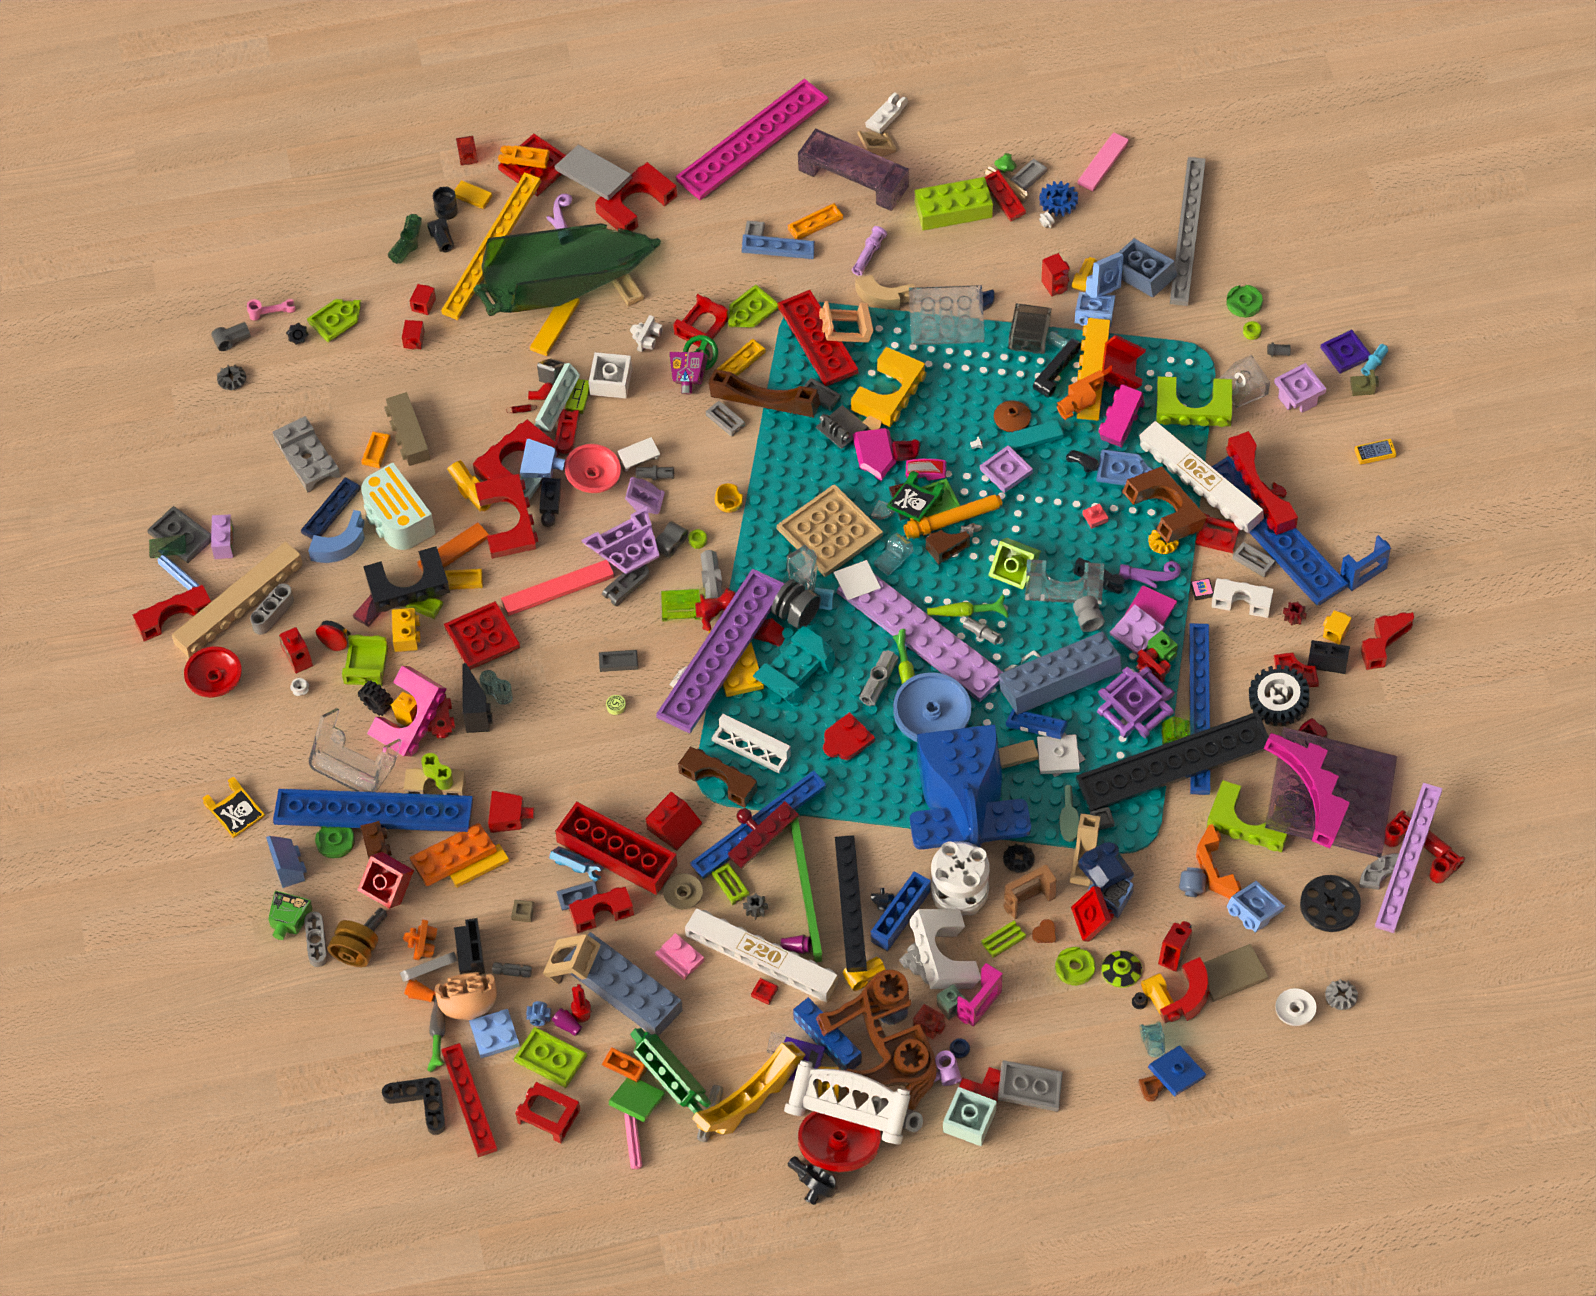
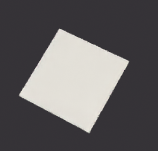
(857, 580)

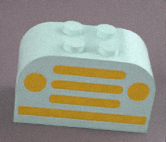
(396, 509)

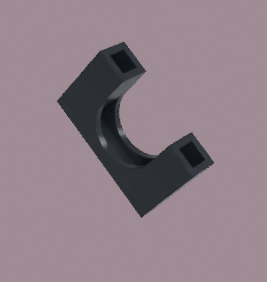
(388, 596)

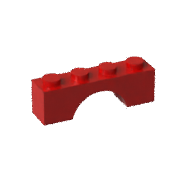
(150, 620)

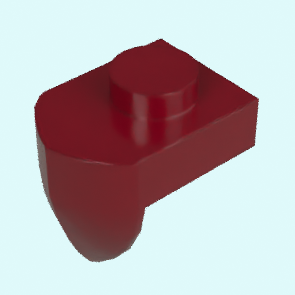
(906, 450)
(1313, 727)

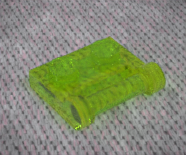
(679, 600)

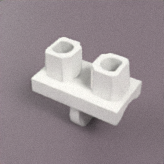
(642, 333)

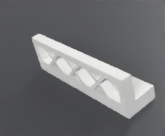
(756, 739)

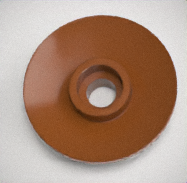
(1012, 422)

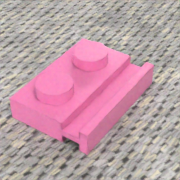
(679, 956)

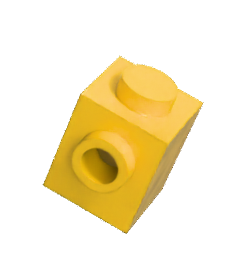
(1336, 626)

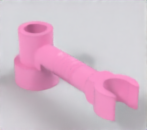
(255, 308)

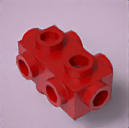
(442, 713)

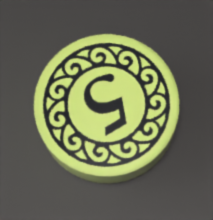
(615, 704)

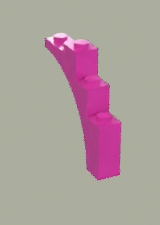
(1320, 783)

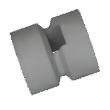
(1088, 613)

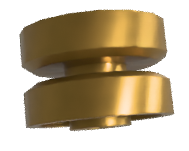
(352, 943)

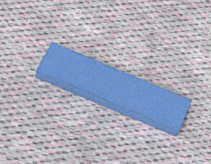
(778, 246)

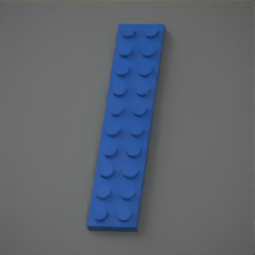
(1290, 549)
(355, 808)

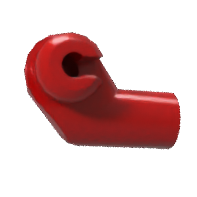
(541, 394)

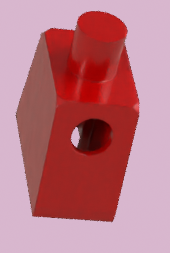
(507, 812)

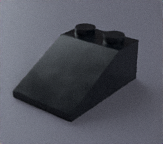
(476, 710)

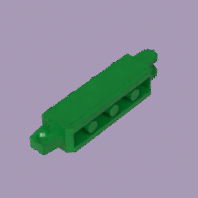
(669, 1070)

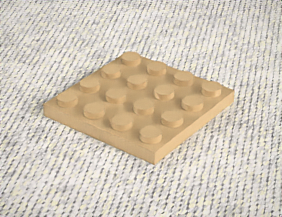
(830, 528)

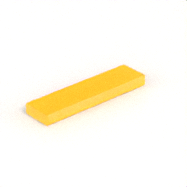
(553, 327)

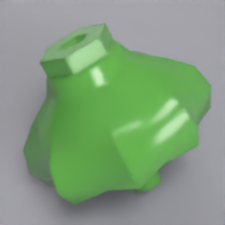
(1005, 163)

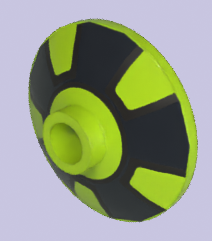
(1119, 976)

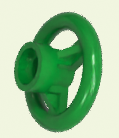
(705, 340)

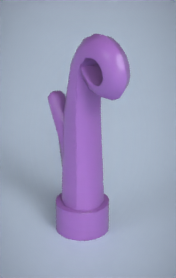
(1149, 576)

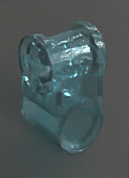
(1153, 1039)

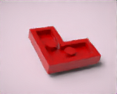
(988, 1088)

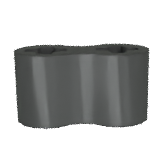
(671, 539)

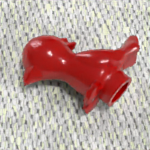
(711, 607)

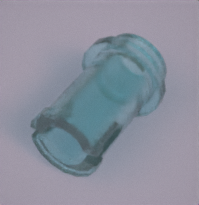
(1057, 340)

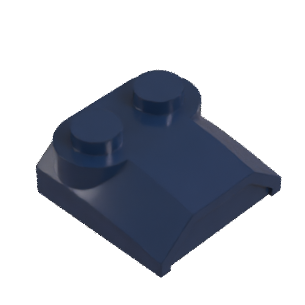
(1104, 865)

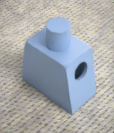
(540, 460)

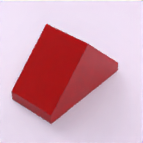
(770, 632)

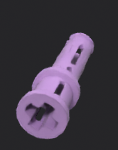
(872, 245)

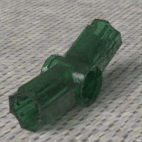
(408, 240)

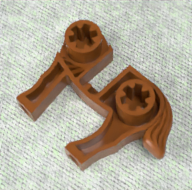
(906, 1054)

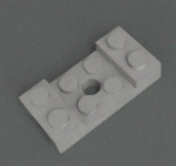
(300, 439)

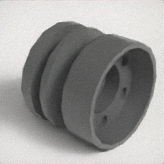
(796, 604)

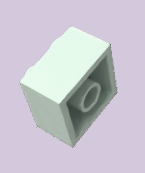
(969, 1116)

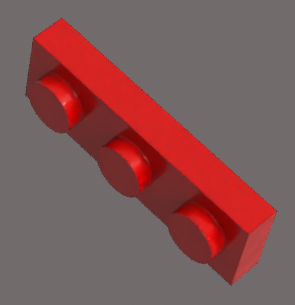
(1004, 196)

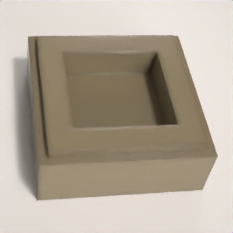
(522, 910)

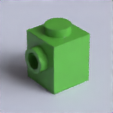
(1163, 646)

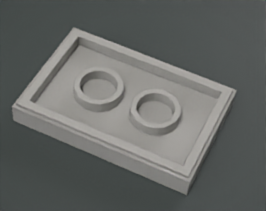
(1030, 1085)

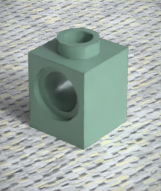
(948, 1001)

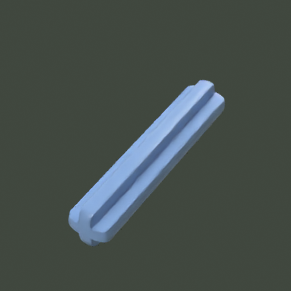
(177, 572)

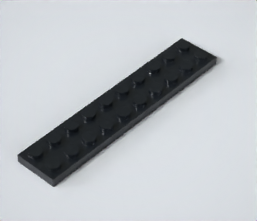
(1173, 762)

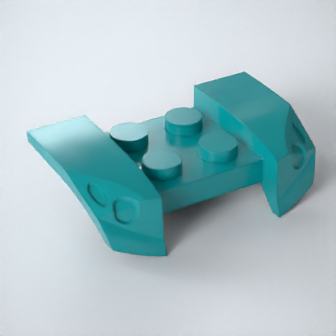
(796, 665)

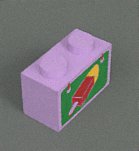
(222, 536)

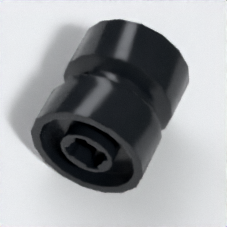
(445, 202)

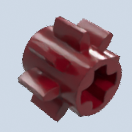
(1294, 613)

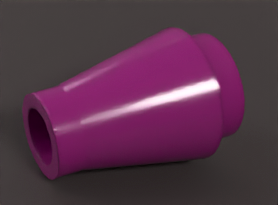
(798, 944)
(566, 1021)

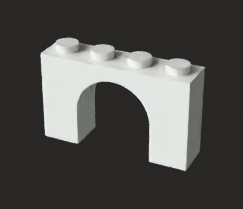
(939, 969)

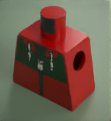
(292, 644)

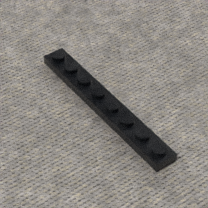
(850, 904)

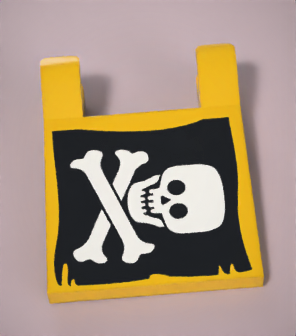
(236, 811)

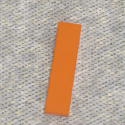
(461, 544)

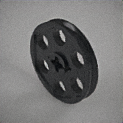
(1333, 895)

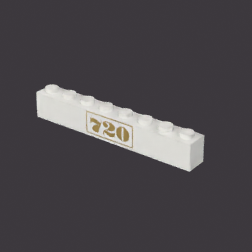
(1201, 477)
(761, 955)

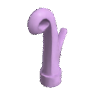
(558, 220)

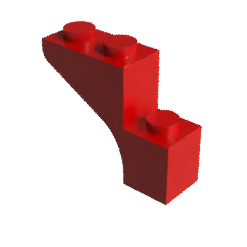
(1387, 631)

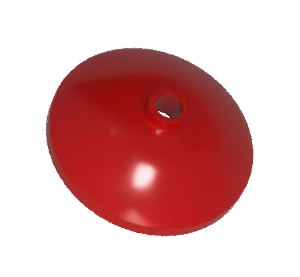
(210, 664)

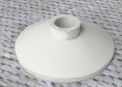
(1299, 1000)

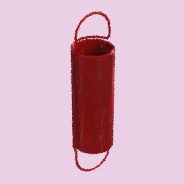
(522, 408)

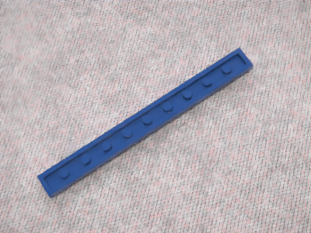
(1199, 695)

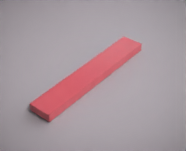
(557, 587)

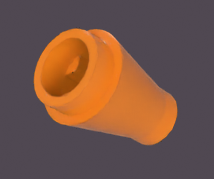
(419, 991)

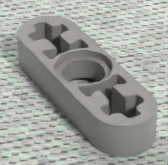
(310, 932)
(428, 966)

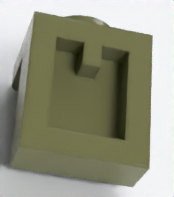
(1364, 384)

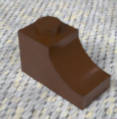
(945, 545)

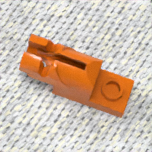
(1081, 395)

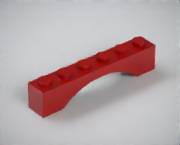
(1278, 512)

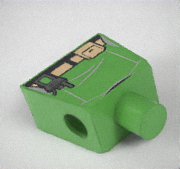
(288, 914)

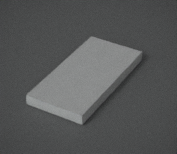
(593, 172)

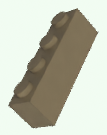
(407, 429)

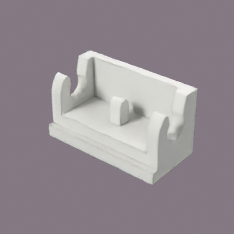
(637, 453)

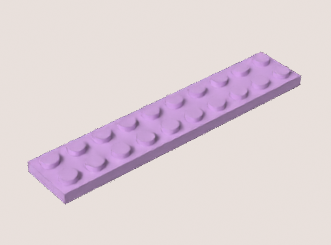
(928, 639)

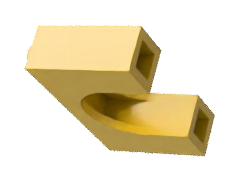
(888, 407)

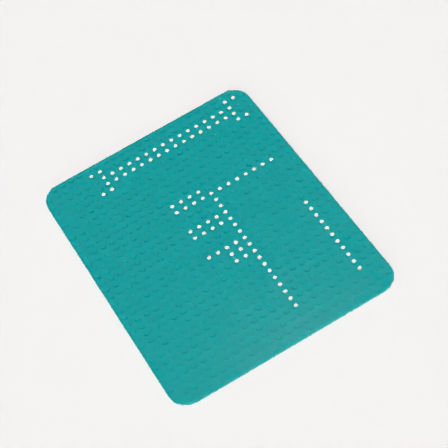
(1042, 511)

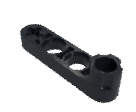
(1044, 382)

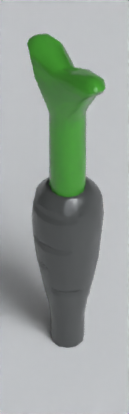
(437, 1031)

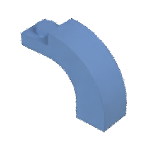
(339, 547)

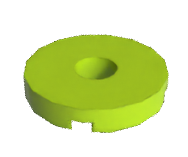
(1075, 976)

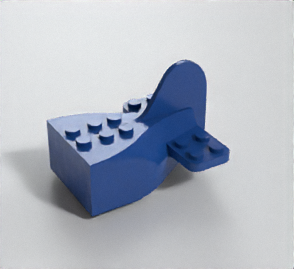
(963, 791)

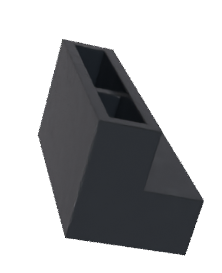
(469, 947)

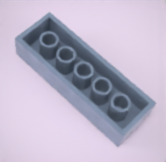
(1060, 672)
(630, 989)

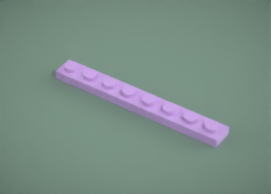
(1408, 858)

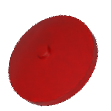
(837, 1143)

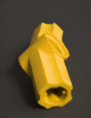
(466, 483)

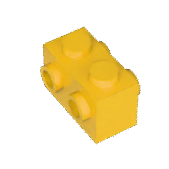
(405, 629)

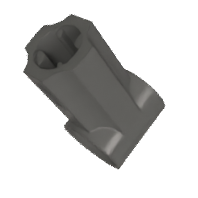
(225, 338)

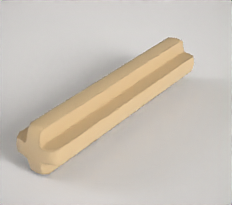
(1019, 192)

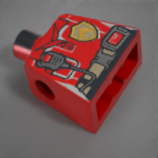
(1179, 939)

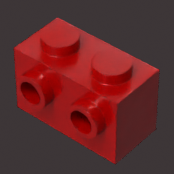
(1055, 274)

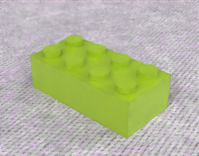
(953, 203)

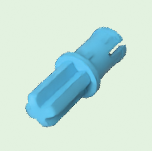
(1375, 359)

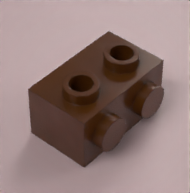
(374, 839)

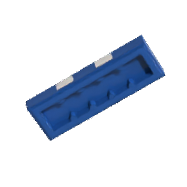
(1037, 724)

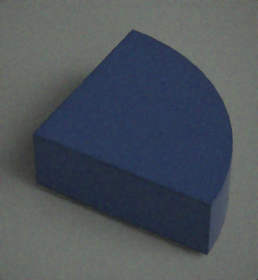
(988, 299)

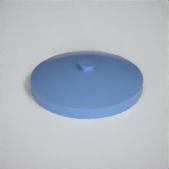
(931, 704)

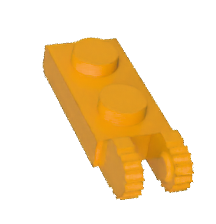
(524, 156)

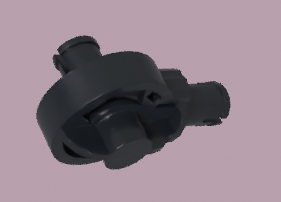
(817, 1179)

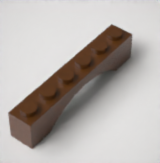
(732, 388)

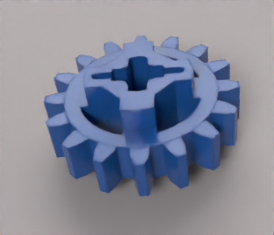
(1058, 198)

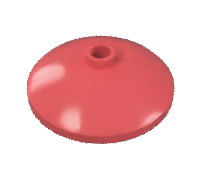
(596, 461)

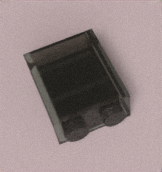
(1030, 328)

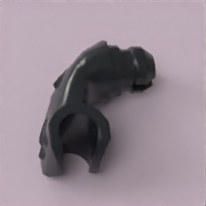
(1089, 463)

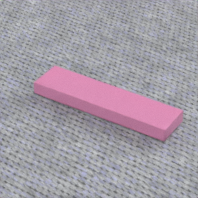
(1103, 161)

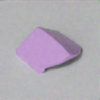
(643, 494)

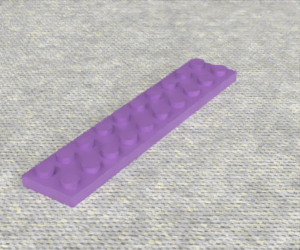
(720, 652)

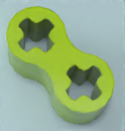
(434, 769)

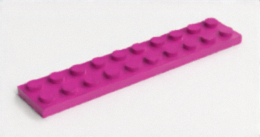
(752, 139)

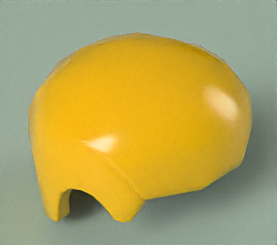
(728, 498)

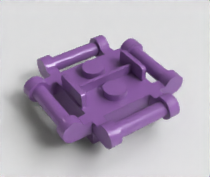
(1135, 701)

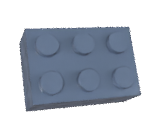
(1146, 268)

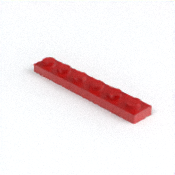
(469, 1100)

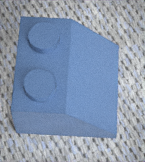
(286, 860)

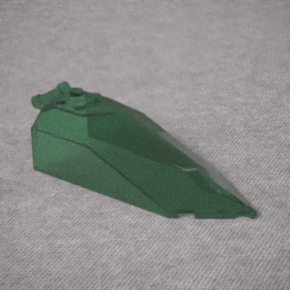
(556, 265)

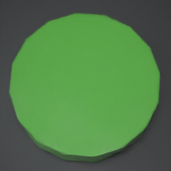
(1244, 301)
(334, 841)

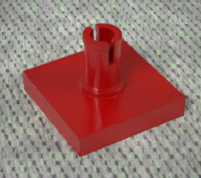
(1091, 913)

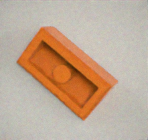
(624, 1064)

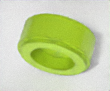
(1252, 330)
(697, 538)

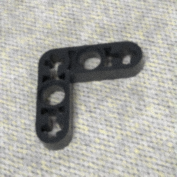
(422, 1093)

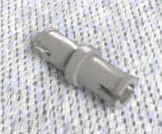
(982, 630)

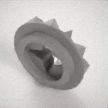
(1341, 1002)

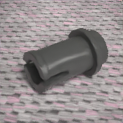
(1278, 349)

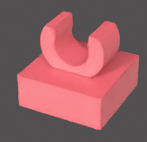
(1095, 516)

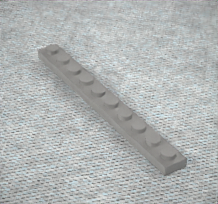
(1187, 231)

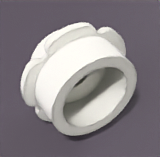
(1046, 219)
(299, 682)

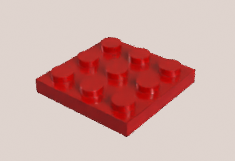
(547, 175)
(482, 635)

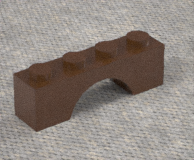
(697, 765)

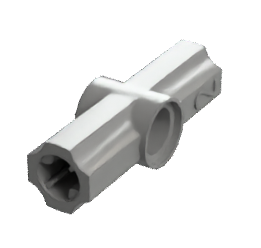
(711, 574)
(875, 686)

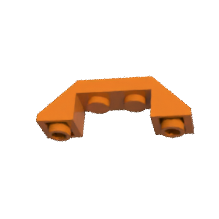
(1226, 885)

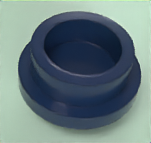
(959, 1048)

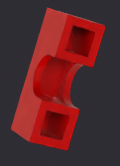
(615, 901)

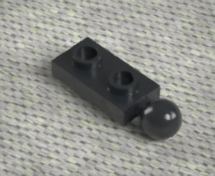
(549, 500)

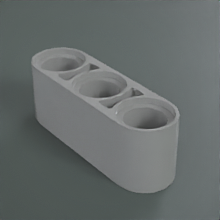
(270, 617)

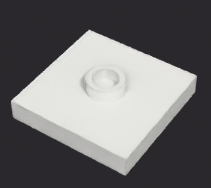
(1058, 754)

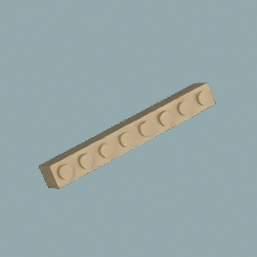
(237, 599)

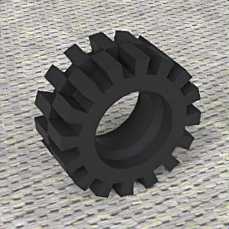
(375, 698)

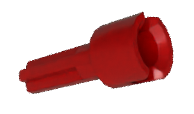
(580, 1005)

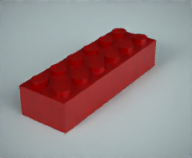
(616, 848)

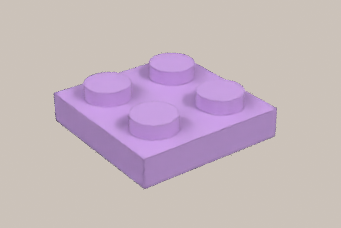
(1006, 469)
(1136, 629)

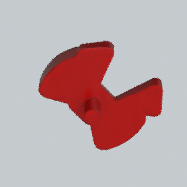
(1277, 490)

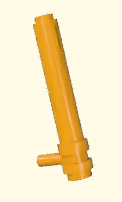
(927, 524)

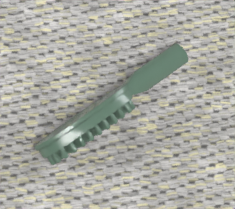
(1069, 817)

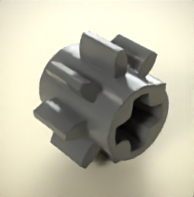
(755, 906)

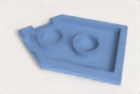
(1119, 466)

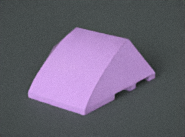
(627, 544)

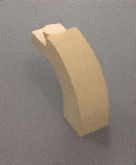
(1086, 840)

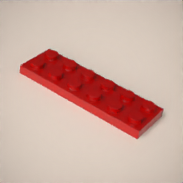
(827, 357)

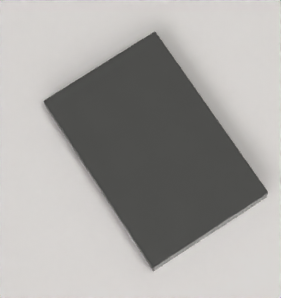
(177, 523)

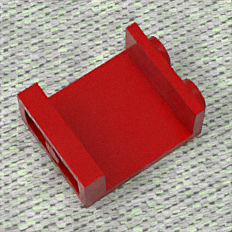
(1120, 362)

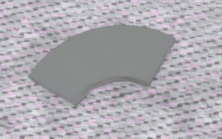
(1378, 871)

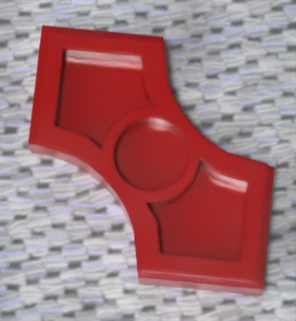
(1290, 660)

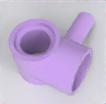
(948, 1075)

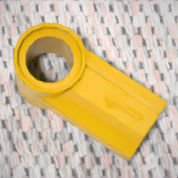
(1086, 270)
(858, 980)
(1156, 989)

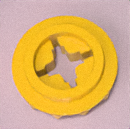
(1159, 546)

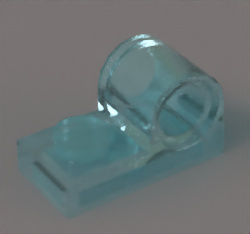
(897, 551)

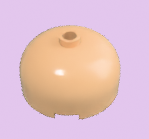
(466, 995)

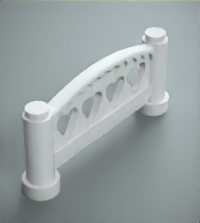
(805, 1096)

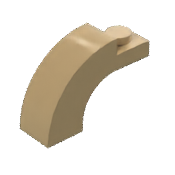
(880, 296)

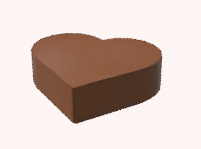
(1044, 932)
(1150, 1088)

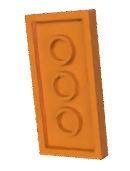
(452, 854)

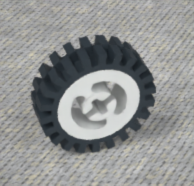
(1285, 683)

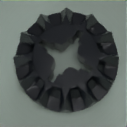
(1018, 865)

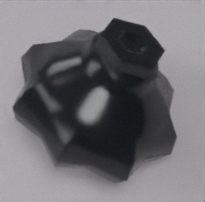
(297, 333)
(882, 899)

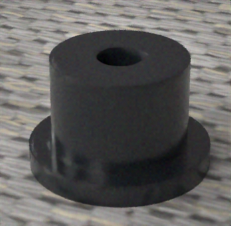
(1139, 1001)

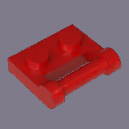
(1216, 538)

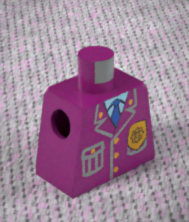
(688, 369)

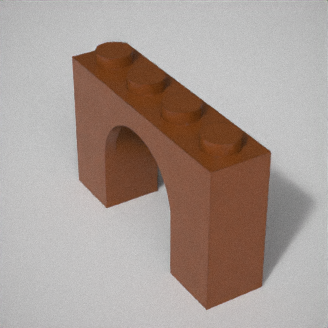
(1160, 485)

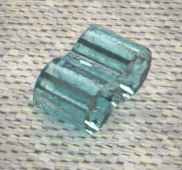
(496, 687)

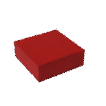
(764, 991)

